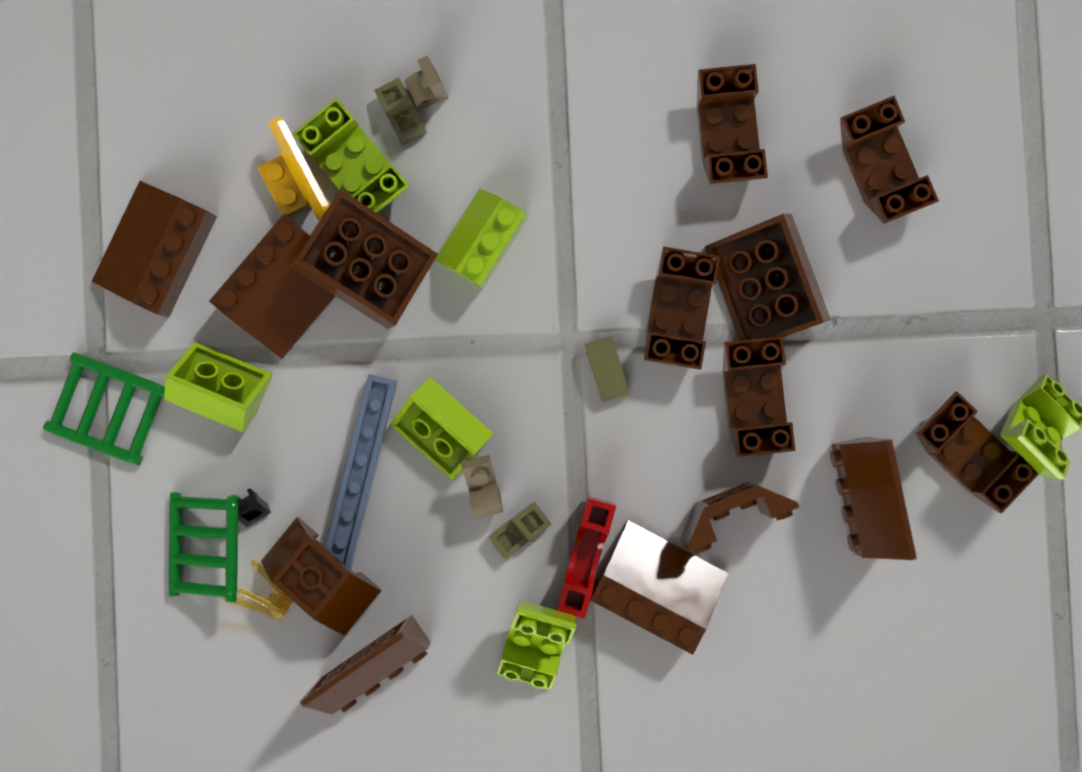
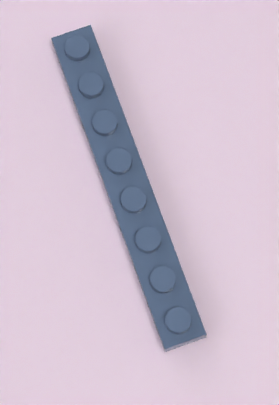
(360, 468)

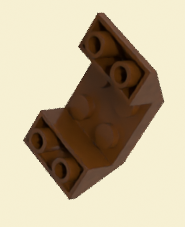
(729, 124)
(883, 162)
(680, 307)
(756, 396)
(975, 454)
(698, 530)
(318, 579)

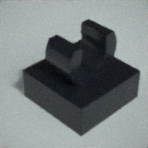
(252, 508)

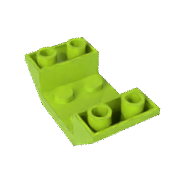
(350, 157)
(1040, 423)
(536, 644)

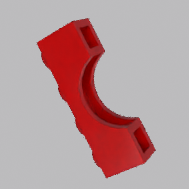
(585, 556)

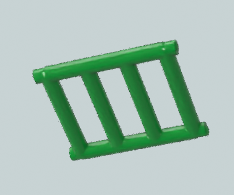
(81, 436)
(230, 533)

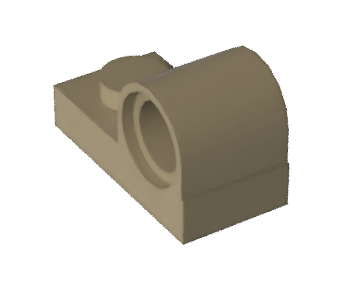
(425, 85)
(482, 486)

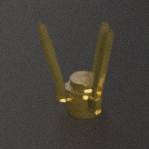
(274, 607)

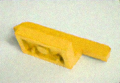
(290, 177)

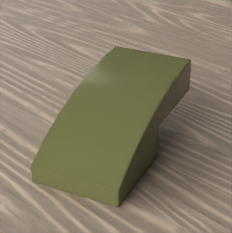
(400, 111)
(607, 369)
(519, 530)

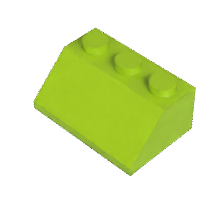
(481, 237)
(217, 386)
(440, 428)

